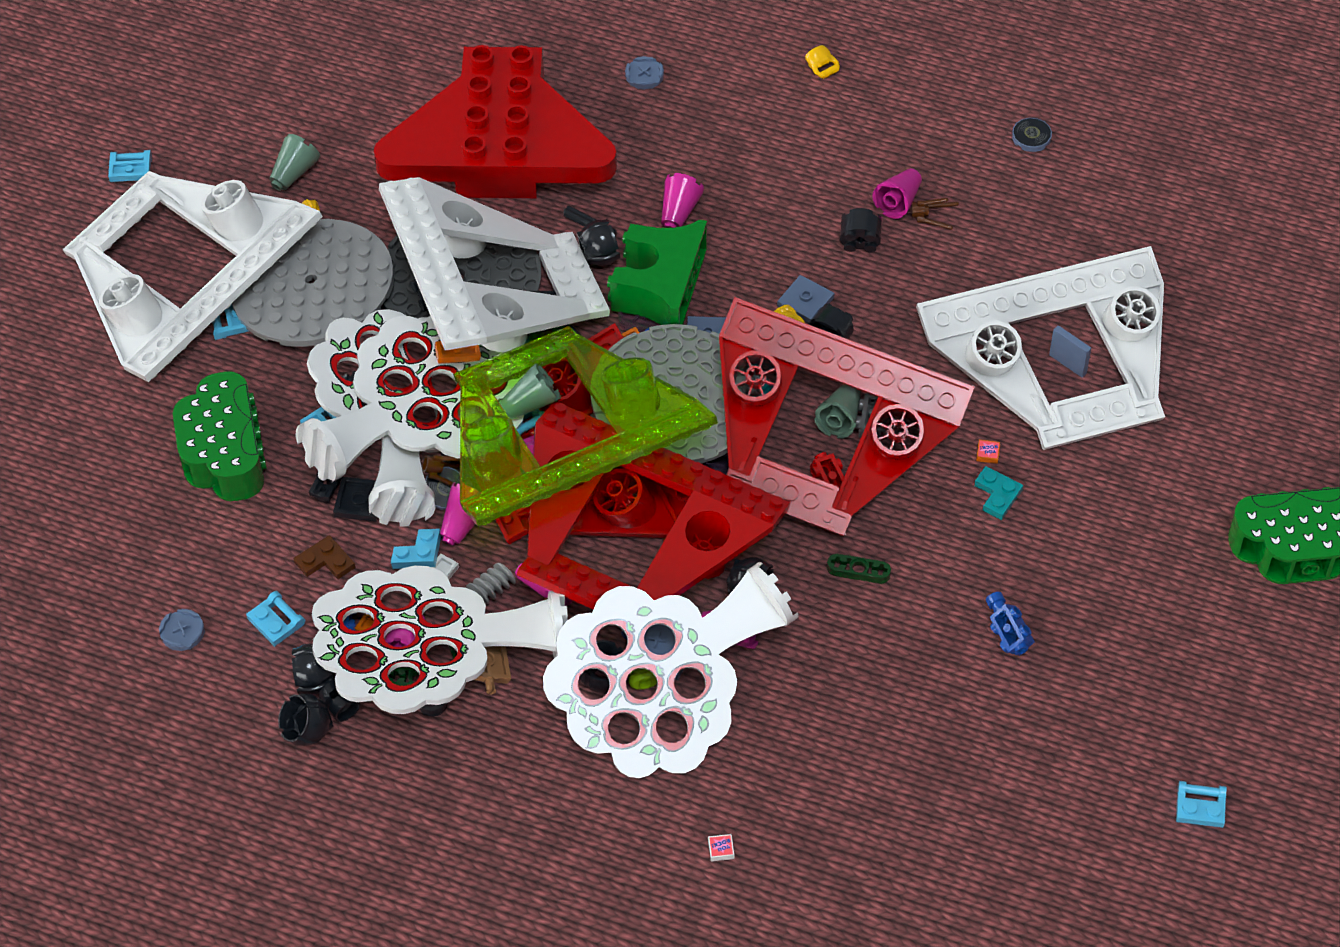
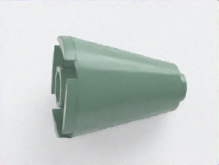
(292, 161)
(530, 393)
(839, 412)

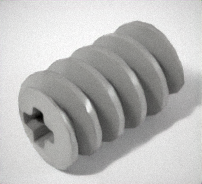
(492, 582)

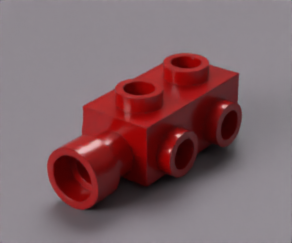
(827, 464)

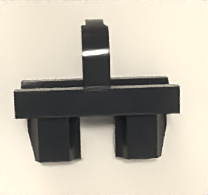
(323, 491)

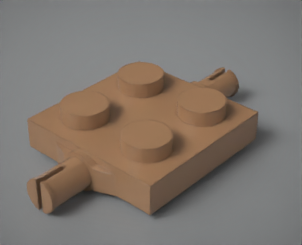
(496, 669)

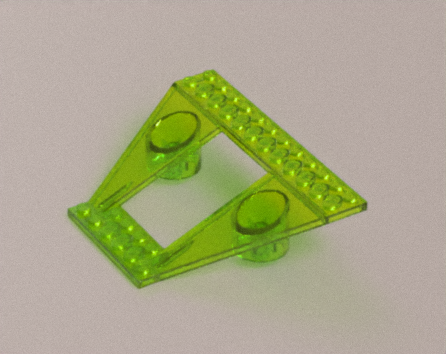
(497, 465)

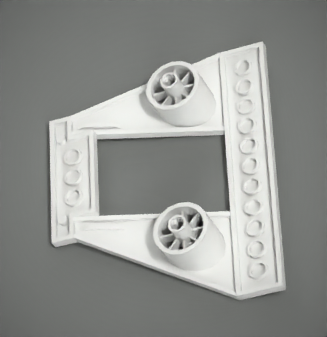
(445, 225)
(1117, 281)
(139, 320)

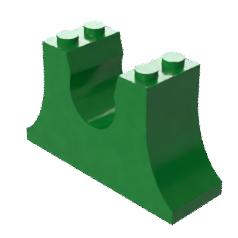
(659, 271)

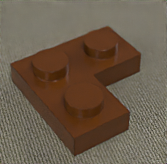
(326, 554)

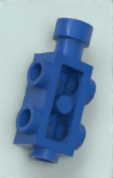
(1009, 625)

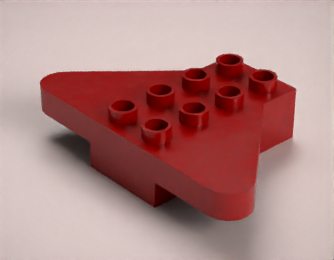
(497, 132)

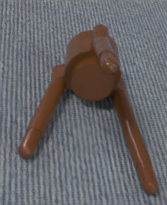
(921, 209)
(435, 465)

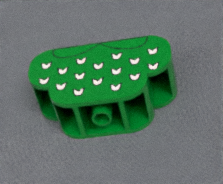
(221, 437)
(1289, 534)

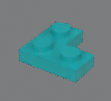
(1002, 490)

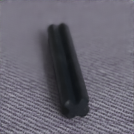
(580, 217)

